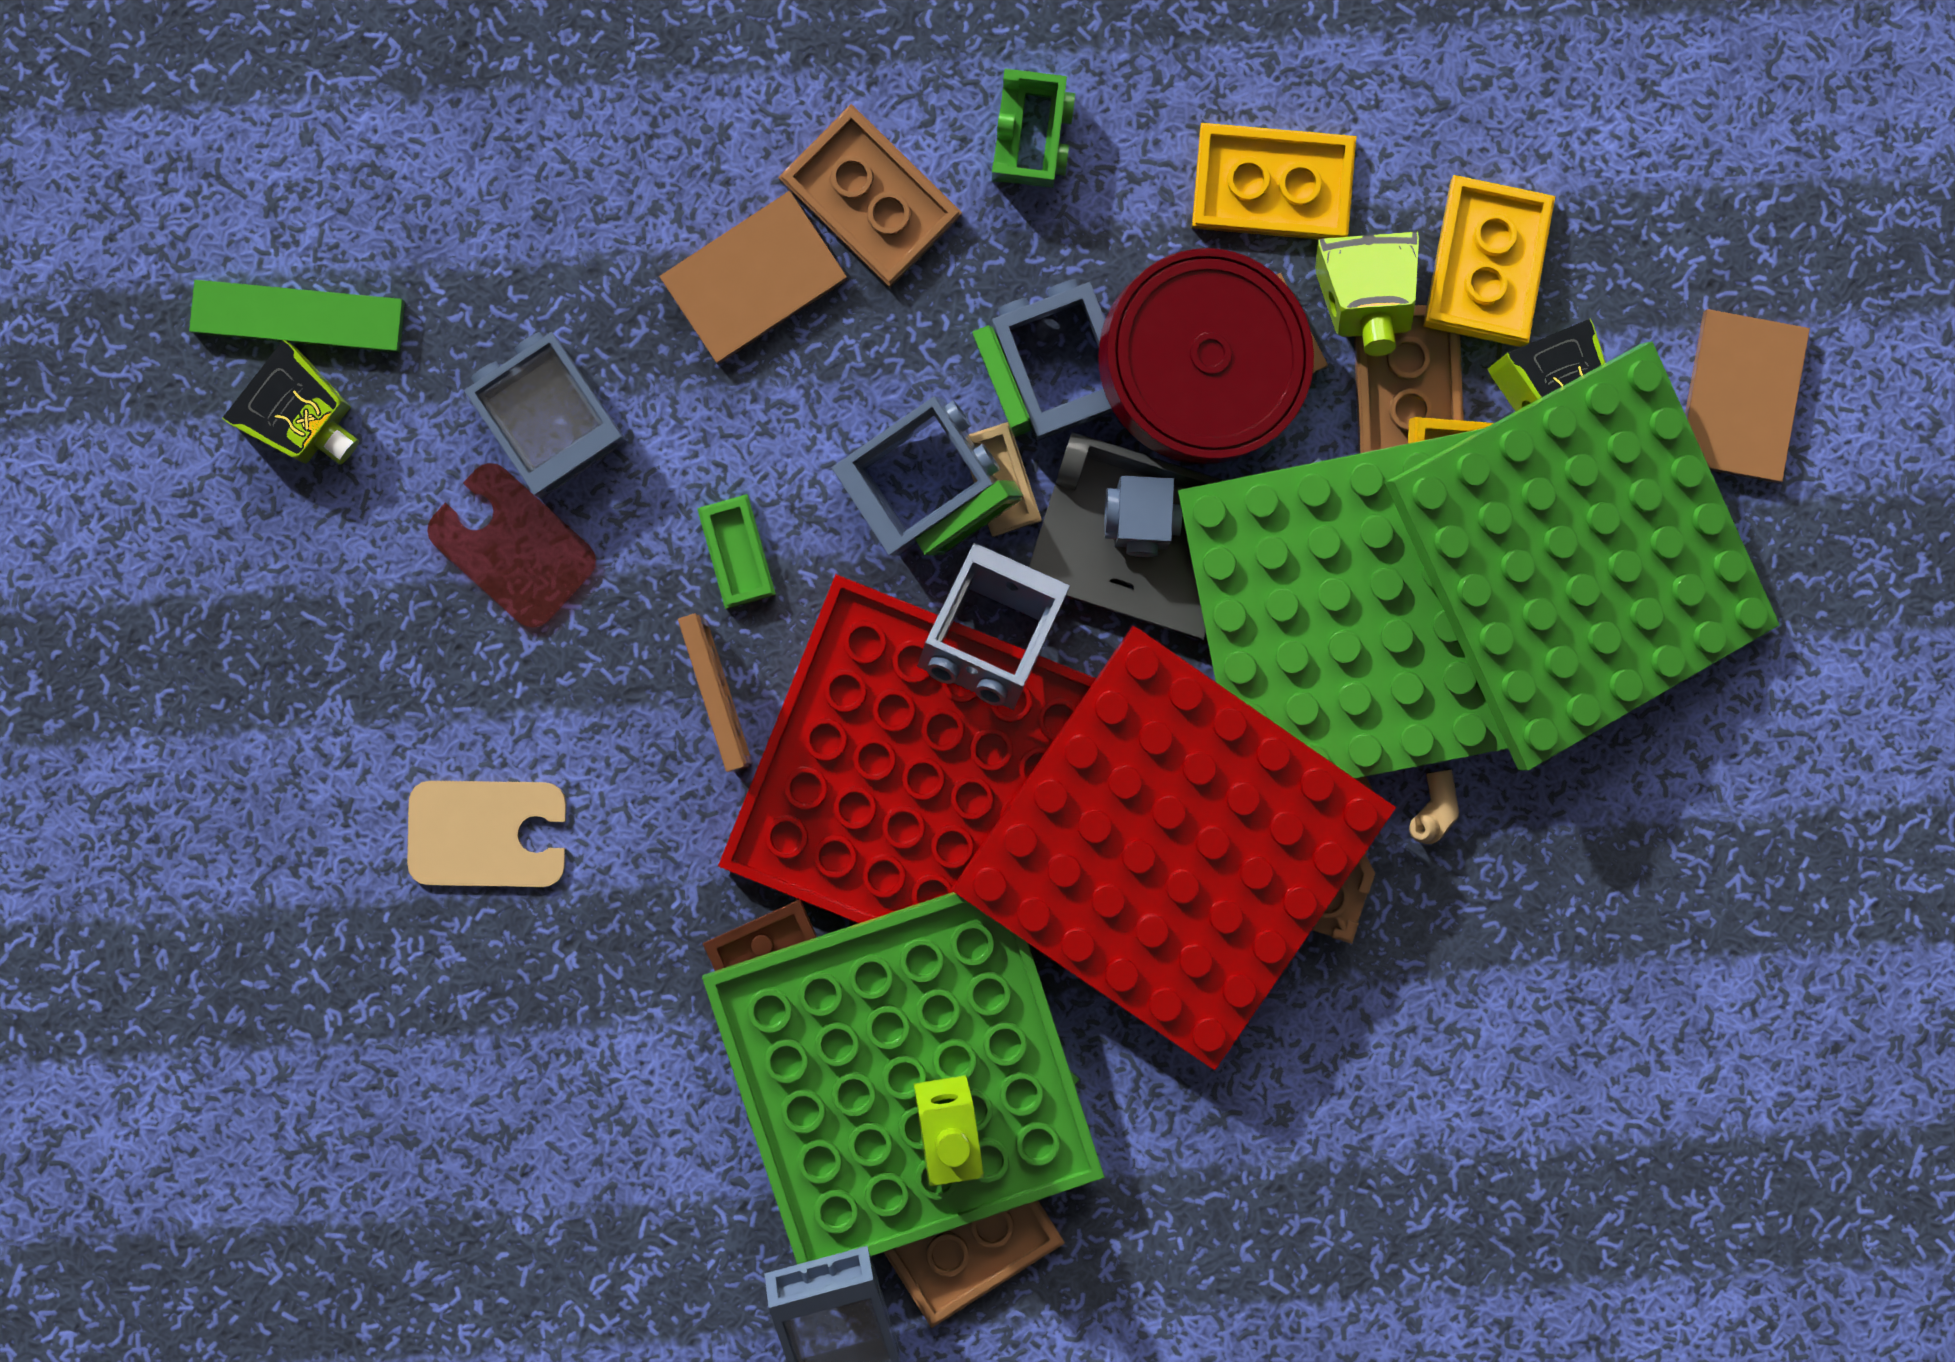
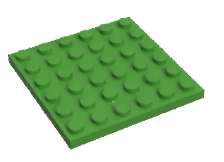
(1583, 555)
(1331, 615)
(830, 1063)

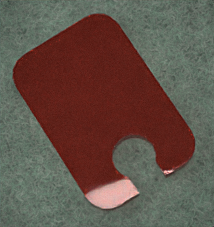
(522, 556)

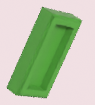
(1002, 380)
(970, 518)
(736, 551)

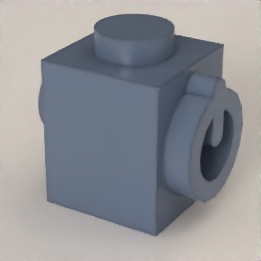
(1142, 515)

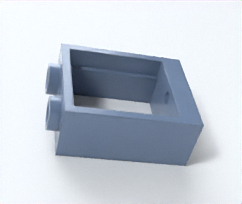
(1021, 313)
(871, 501)
(1011, 586)

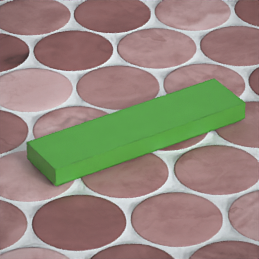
(297, 316)

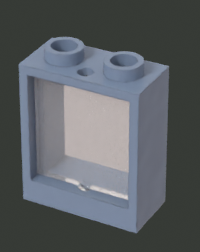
(544, 414)
(832, 1310)

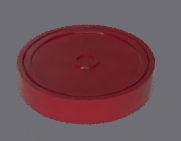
(1206, 356)

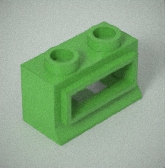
(1015, 88)

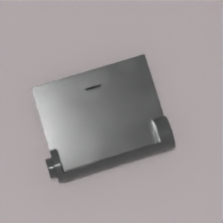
(1076, 551)

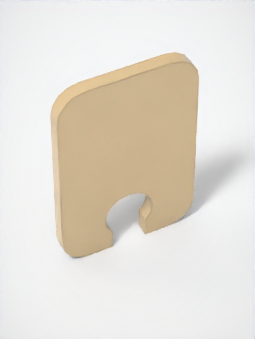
(471, 833)

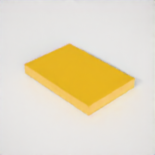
(1273, 182)
(1489, 261)

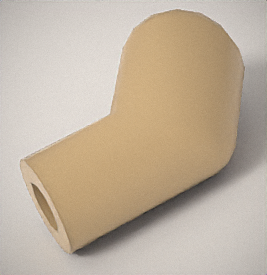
(1439, 812)

